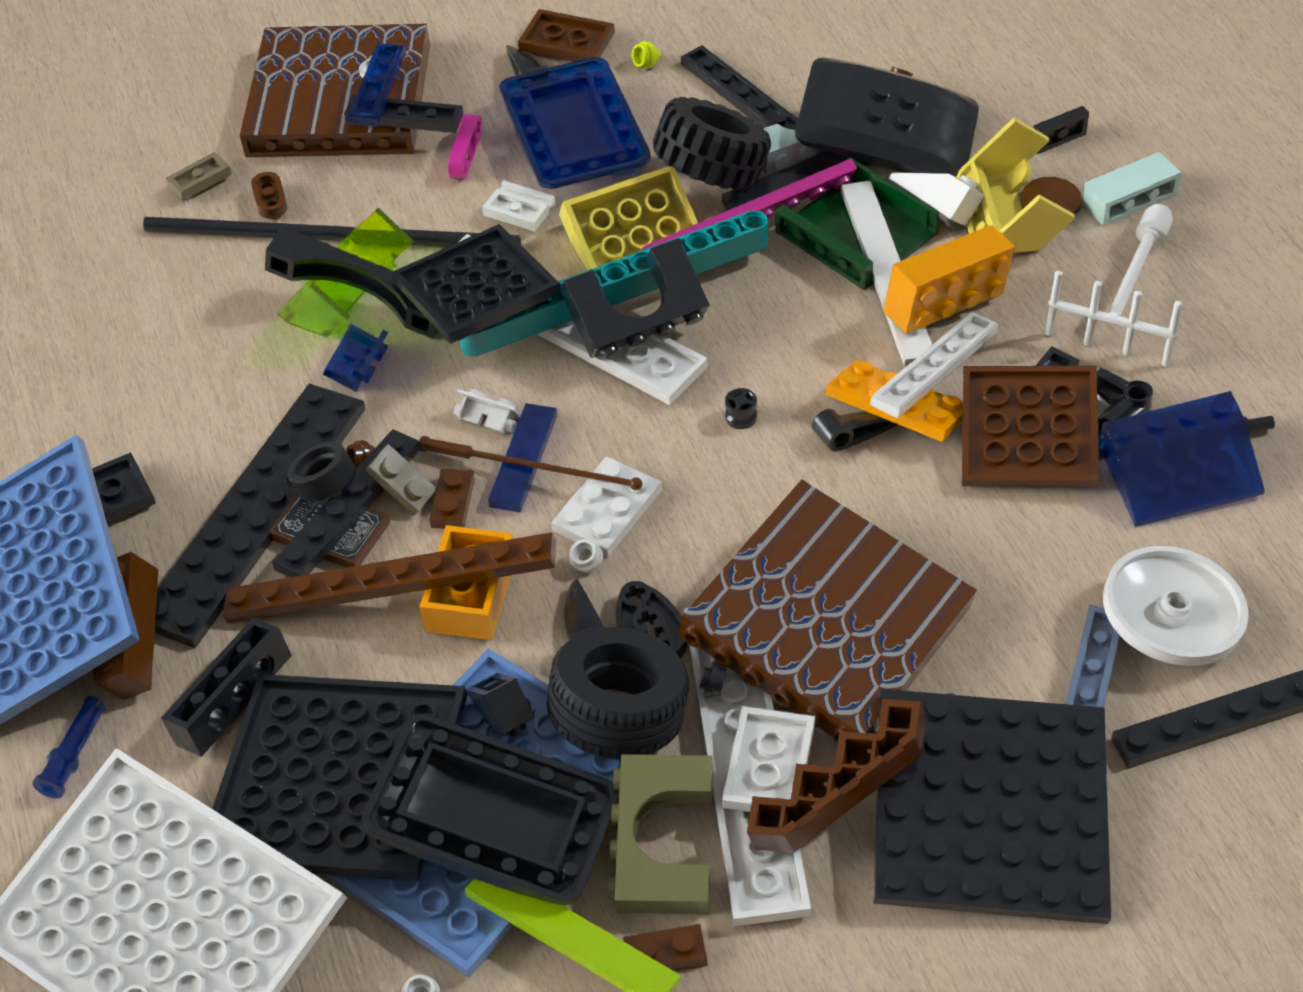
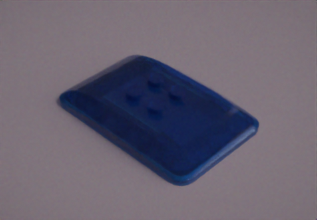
(573, 123)

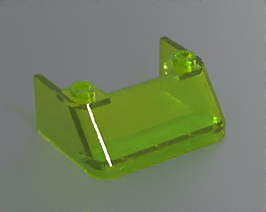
(324, 304)

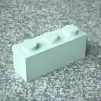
(1131, 188)

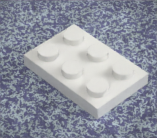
(606, 509)
(766, 755)

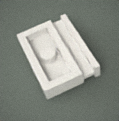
(519, 206)

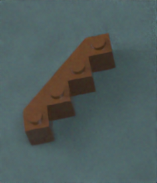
(828, 792)

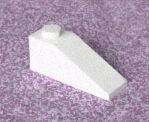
(943, 192)

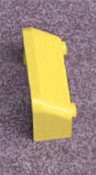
(1000, 172)

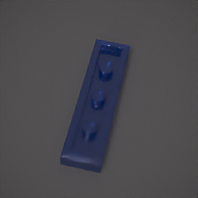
(376, 85)
(528, 444)

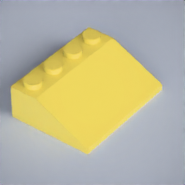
(626, 216)

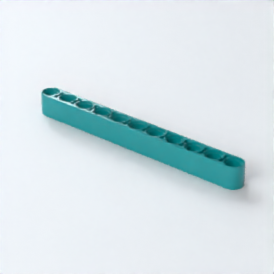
(629, 279)

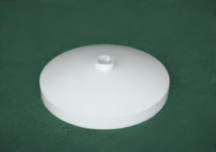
(1175, 605)

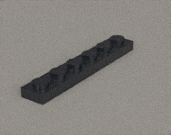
(339, 512)
(1210, 720)

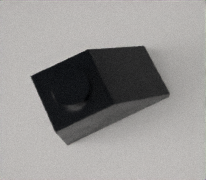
(501, 703)

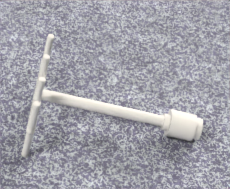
(1151, 233)

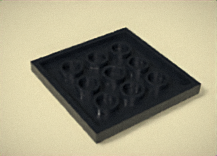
(475, 283)

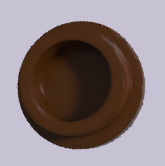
(359, 451)

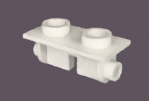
(499, 413)

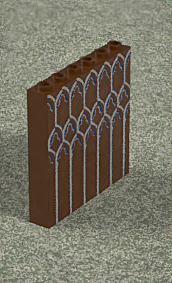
(306, 84)
(826, 612)

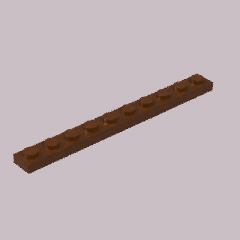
(391, 577)

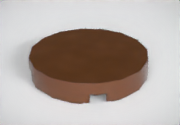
(1054, 189)

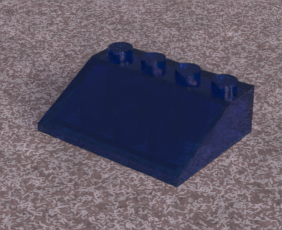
(1181, 458)

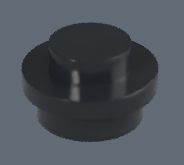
(712, 679)

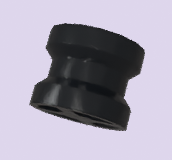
(741, 408)

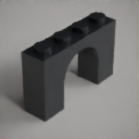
(606, 329)

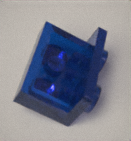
(354, 357)

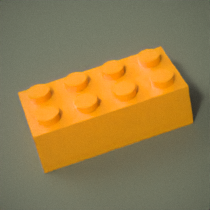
(948, 279)

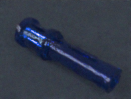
(64, 759)

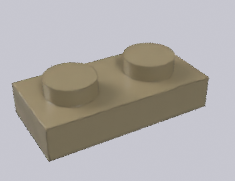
(198, 176)
(400, 479)

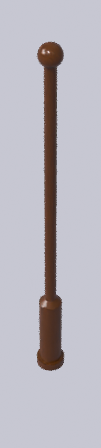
(467, 452)

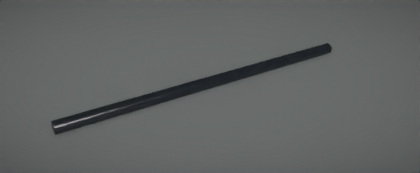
(267, 229)

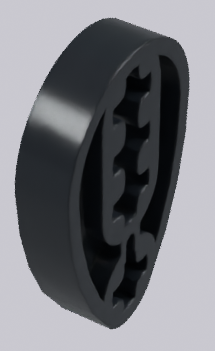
(655, 610)

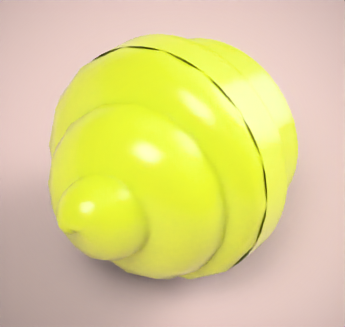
(645, 55)

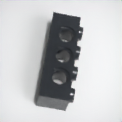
(225, 687)

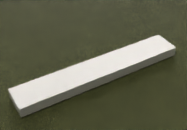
(933, 365)

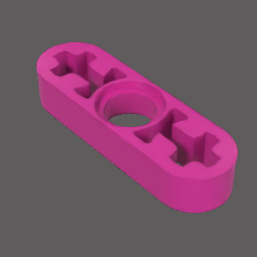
(465, 146)

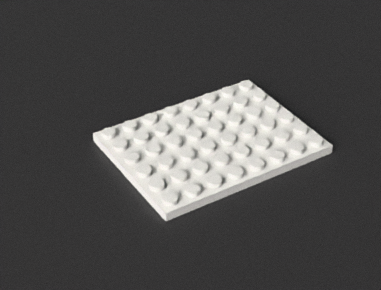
(158, 896)

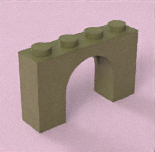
(639, 881)

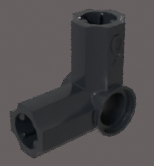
(1124, 396)

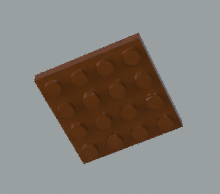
(1030, 426)

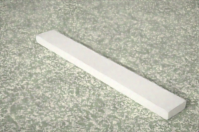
(879, 247)

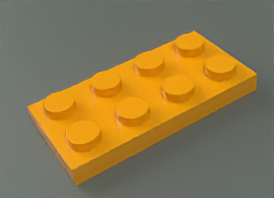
(932, 415)

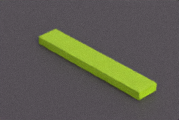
(577, 939)

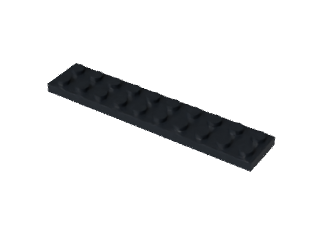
(240, 526)

